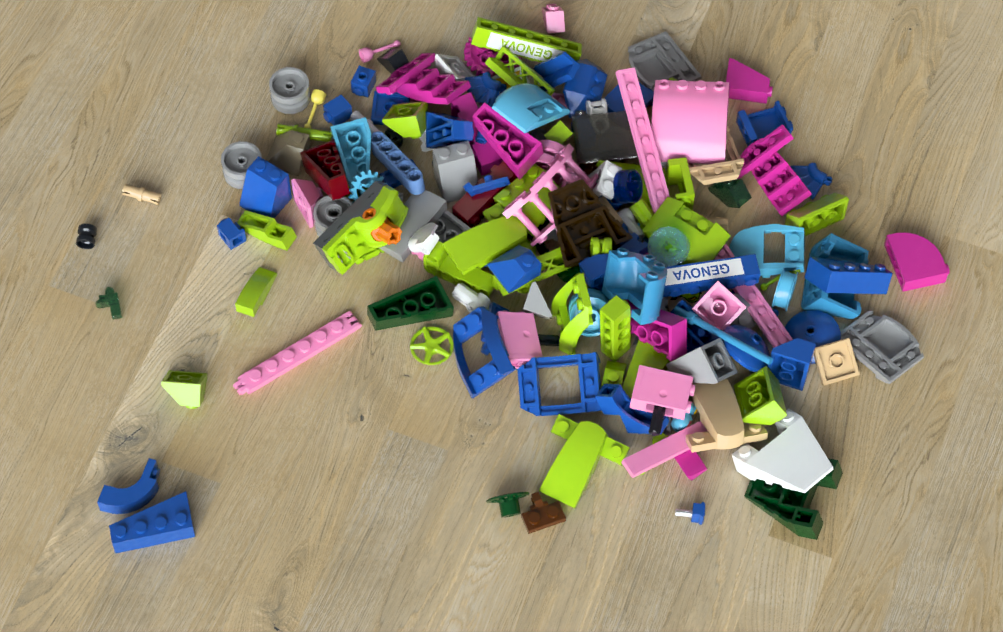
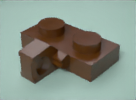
(542, 514)

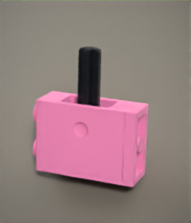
(521, 337)
(662, 394)

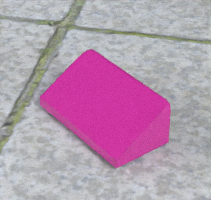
(691, 464)

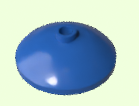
(824, 326)
(751, 338)

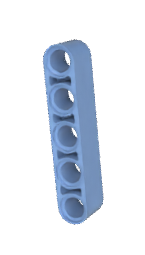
(397, 163)

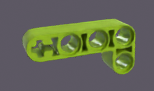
(443, 267)

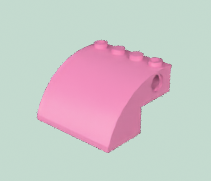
(690, 120)

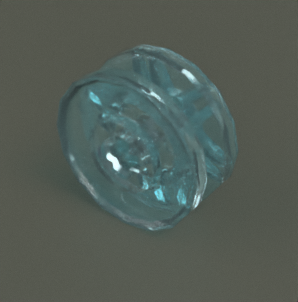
(661, 239)

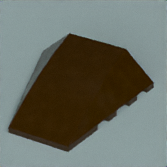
(578, 218)

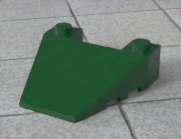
(791, 506)

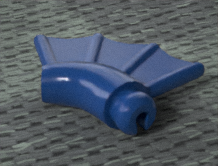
(481, 85)
(812, 177)

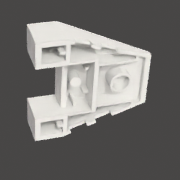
(788, 460)

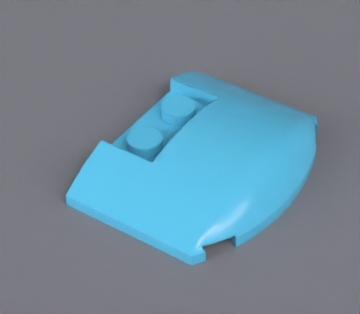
(528, 107)

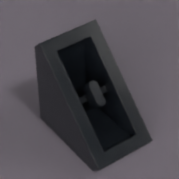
(393, 59)

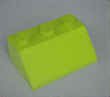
(818, 214)
(760, 398)

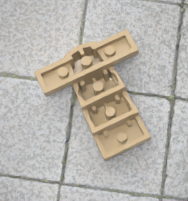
(722, 419)

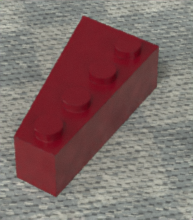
(326, 169)
(470, 208)

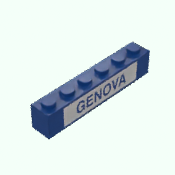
(703, 275)

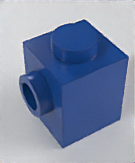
(363, 81)
(337, 110)

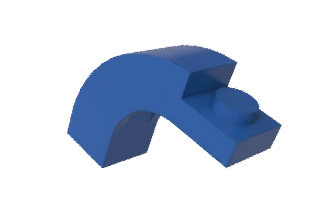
(133, 498)

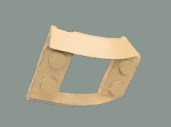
(720, 171)

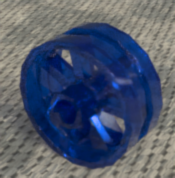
(628, 186)

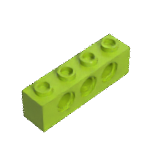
(615, 328)

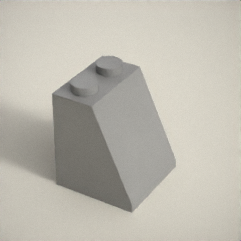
(453, 169)
(705, 364)

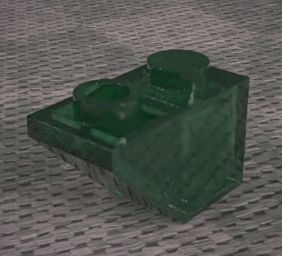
(731, 193)

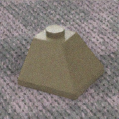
(286, 151)

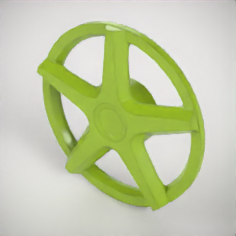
(431, 345)

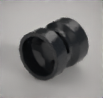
(86, 236)

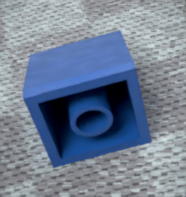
(265, 189)

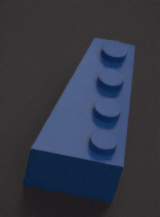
(848, 277)

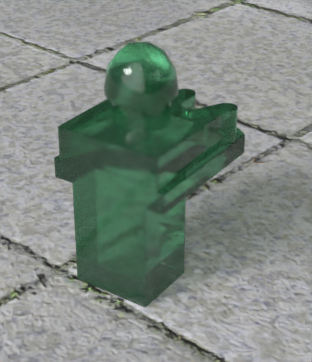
(110, 300)

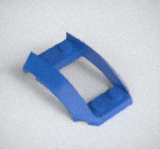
(495, 370)
(588, 377)

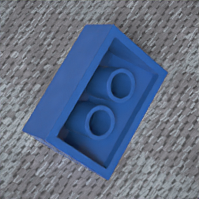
(792, 362)

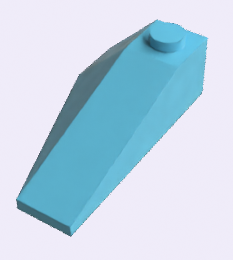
(353, 147)

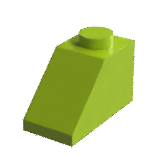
(558, 133)
(614, 373)

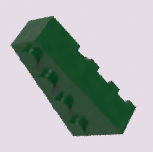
(413, 305)

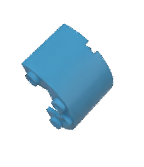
(637, 279)

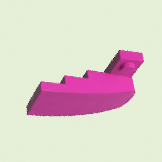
(423, 84)
(773, 172)

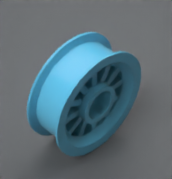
(784, 289)

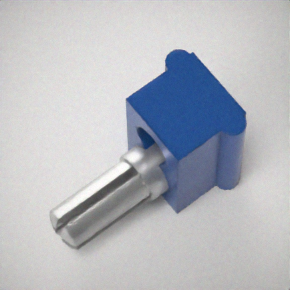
(696, 514)

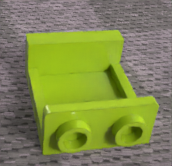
(679, 174)

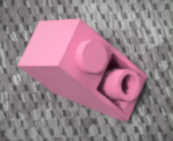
(553, 18)

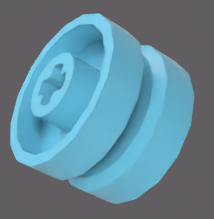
(597, 300)

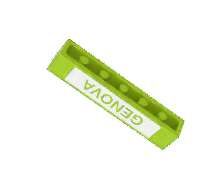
(521, 41)

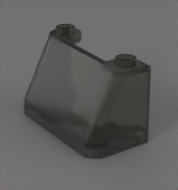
(602, 137)

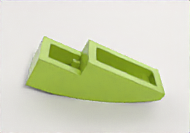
(267, 230)
(255, 291)

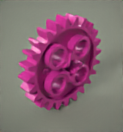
(477, 57)

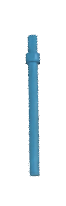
(693, 318)

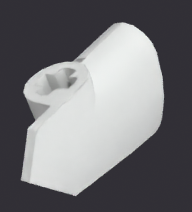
(424, 239)

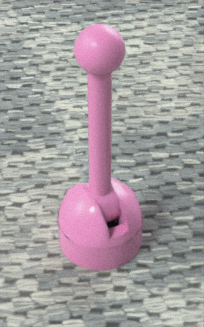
(366, 54)

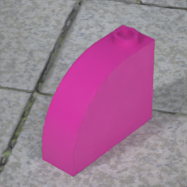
(915, 261)

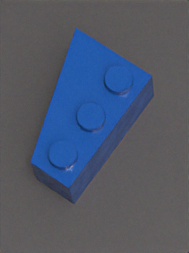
(446, 130)

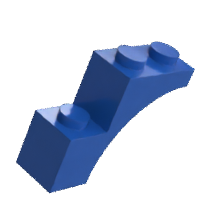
(615, 401)

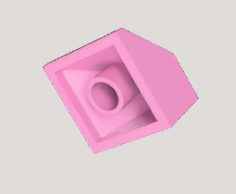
(306, 197)
(718, 306)

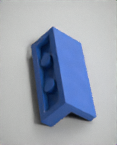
(557, 69)

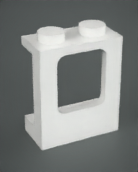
(606, 174)

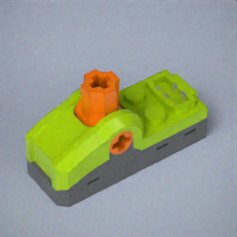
(369, 222)

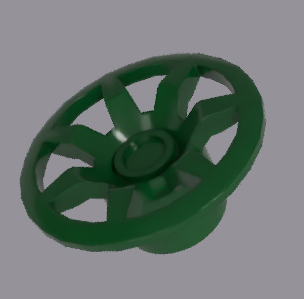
(510, 505)

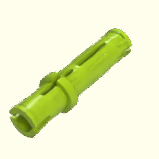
(318, 135)

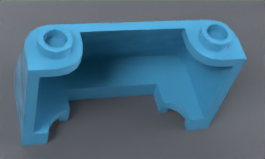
(834, 304)

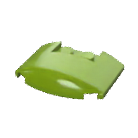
(704, 237)

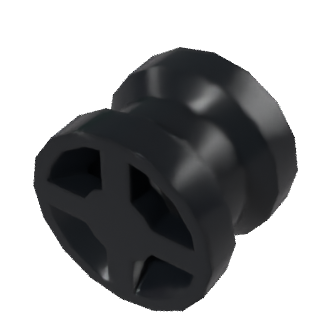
(391, 134)

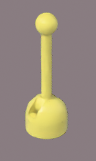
(317, 98)

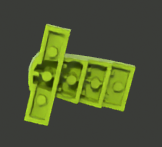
(487, 241)
(578, 459)

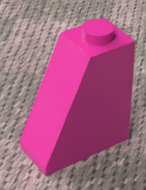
(747, 83)

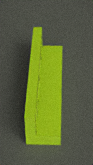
(508, 74)
(548, 261)

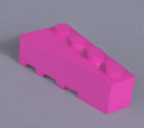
(515, 147)
(484, 154)
(665, 334)

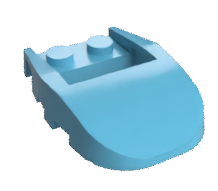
(751, 241)

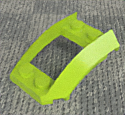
(572, 329)

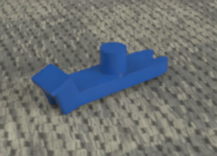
(489, 184)

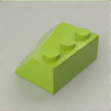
(515, 188)

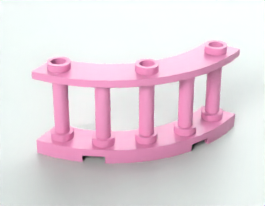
(545, 179)

